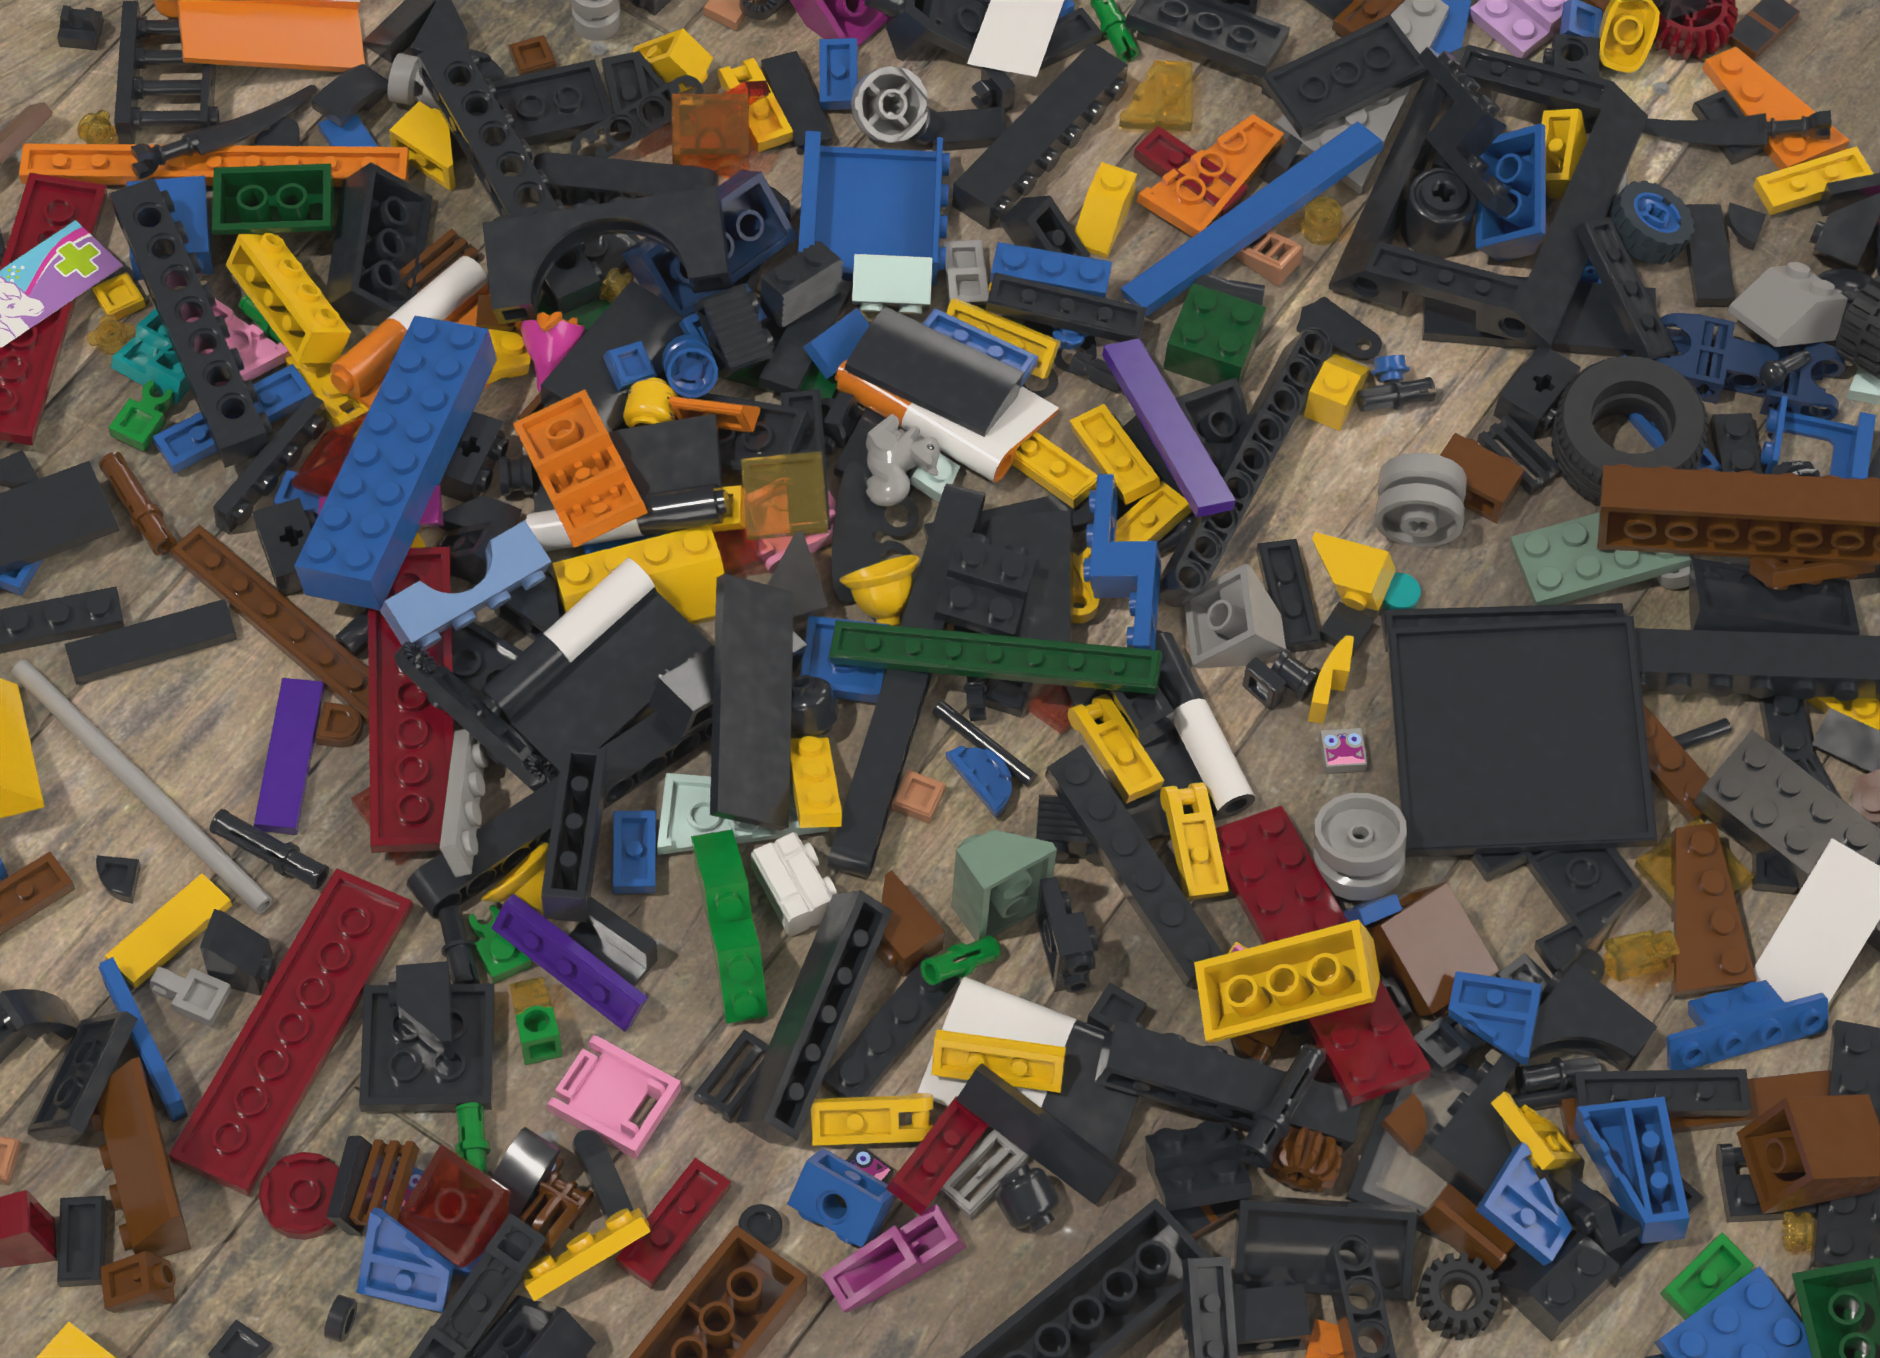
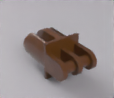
(556, 1209)

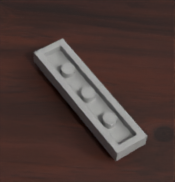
(463, 802)

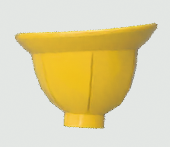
(883, 588)
(523, 880)

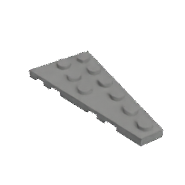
(1421, 24)

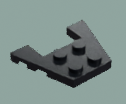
(1583, 885)

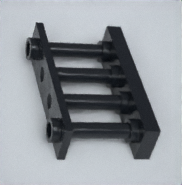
(133, 87)

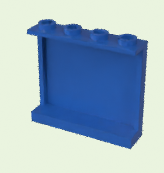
(874, 202)

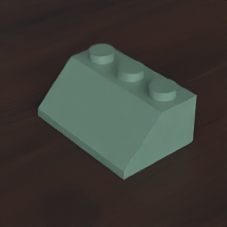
(999, 880)

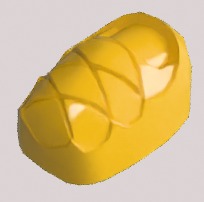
(1627, 33)

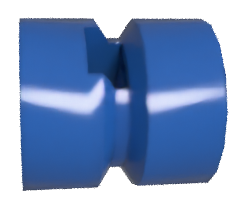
(690, 366)

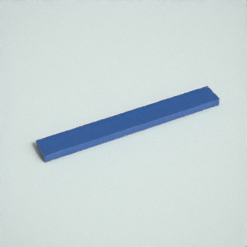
(1252, 218)

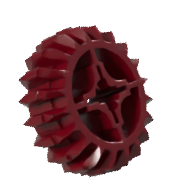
(1698, 31)

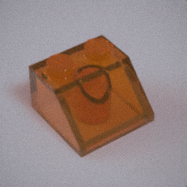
(711, 132)

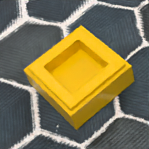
(118, 296)

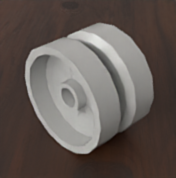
(1421, 500)
(1360, 845)

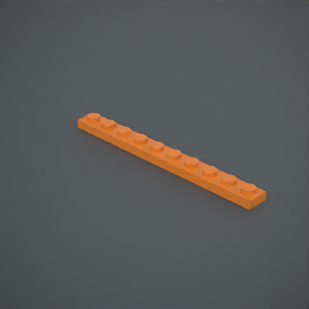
(113, 162)

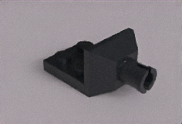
(943, 22)

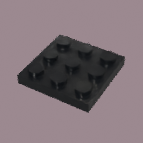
(408, 1074)

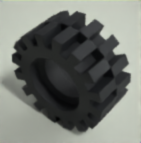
(1450, 1320)

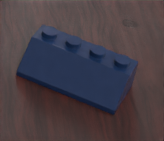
(753, 230)

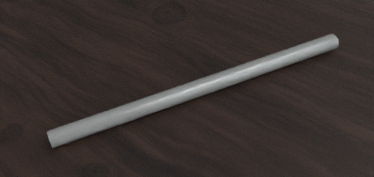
(142, 787)

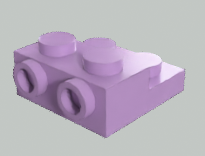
(1519, 24)

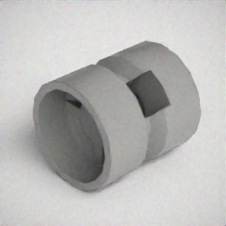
(596, 18)
(406, 84)

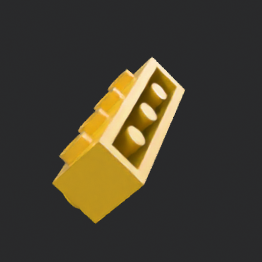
(288, 298)

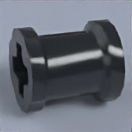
(1296, 675)

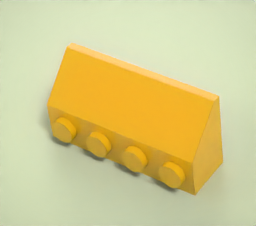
(678, 563)
(18, 772)
(1287, 980)

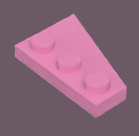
(256, 350)

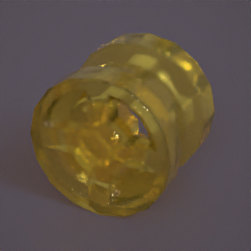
(1318, 211)

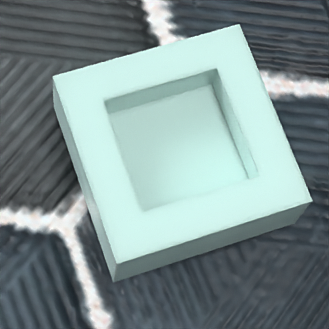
(934, 485)

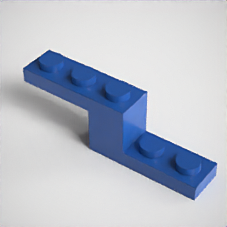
(1123, 567)

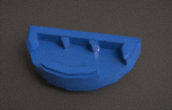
(985, 775)

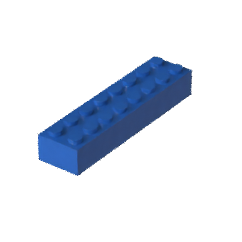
(396, 463)

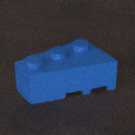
(1638, 1162)

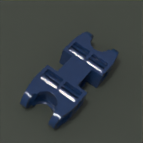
(1737, 362)

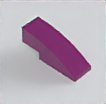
(894, 1259)

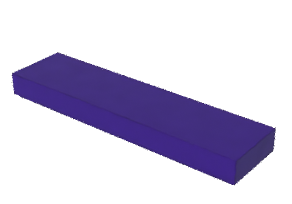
(289, 756)
(569, 962)

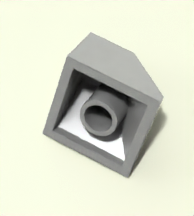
(1233, 622)

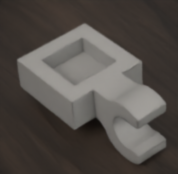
(195, 996)

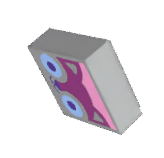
(1343, 750)

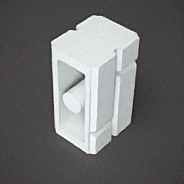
(792, 882)

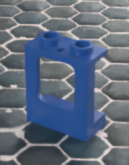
(1850, 442)

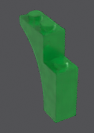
(730, 925)

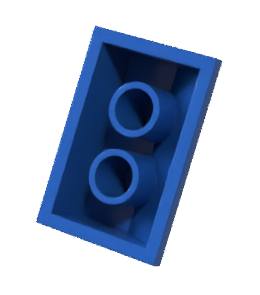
(1520, 164)

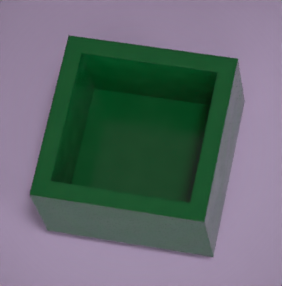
(1214, 336)

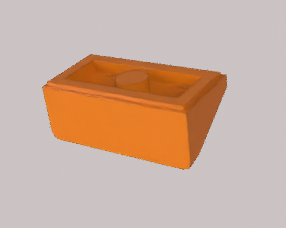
(729, 415)

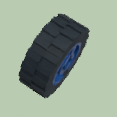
(1651, 222)

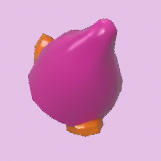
(549, 341)

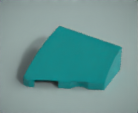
(152, 358)

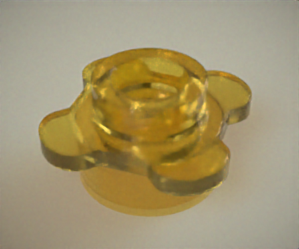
(96, 128)
(110, 344)

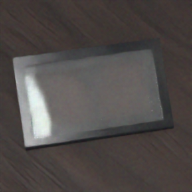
(1385, 1169)

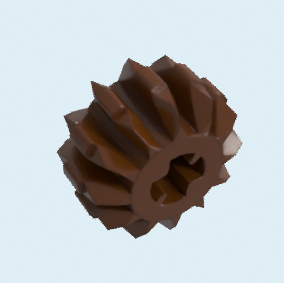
(1307, 1160)

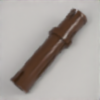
(144, 514)

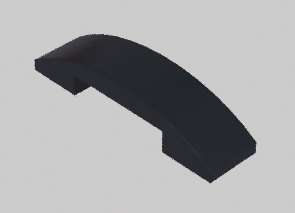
(1449, 1043)
(483, 1292)

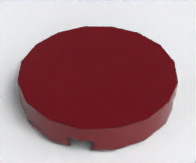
(298, 1195)

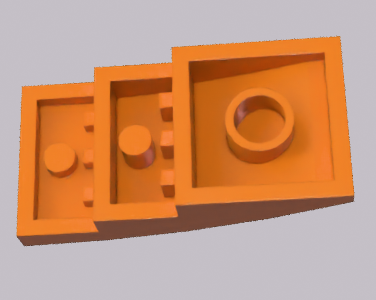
(580, 468)

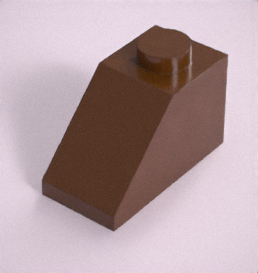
(910, 929)

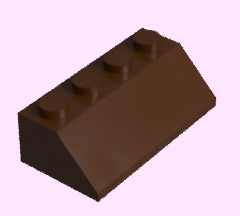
(140, 1164)

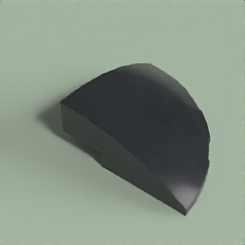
(1215, 416)

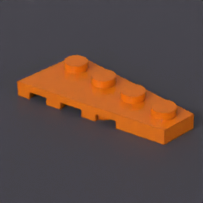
(1761, 93)
(1237, 152)

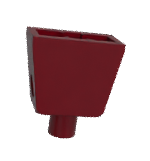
(25, 1231)

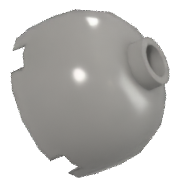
(889, 104)

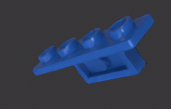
(1742, 1023)

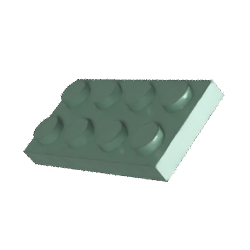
(1565, 565)

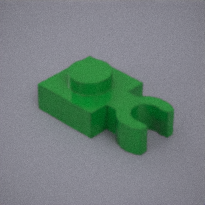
(142, 420)
(495, 952)

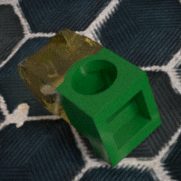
(535, 1021)

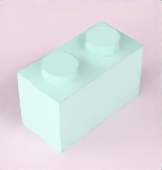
(892, 282)

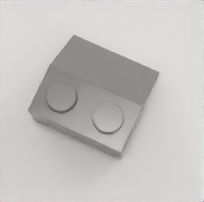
(1791, 306)

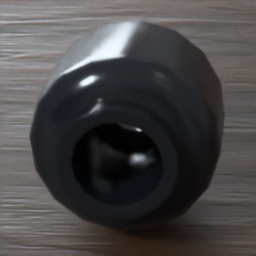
(812, 706)
(1027, 1198)

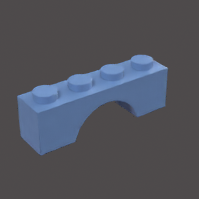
(423, 613)

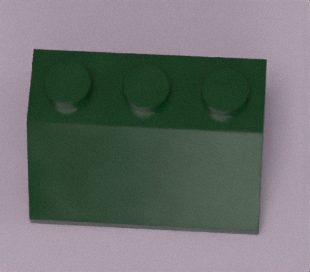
(273, 199)
(1841, 1309)

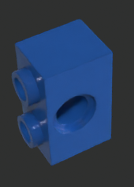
(863, 1193)

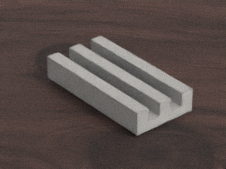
(958, 1199)

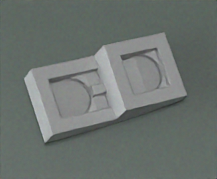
(966, 271)

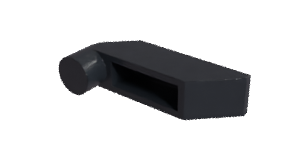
(601, 1173)

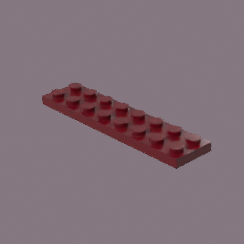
(32, 357)
(406, 732)
(1287, 897)
(291, 1032)

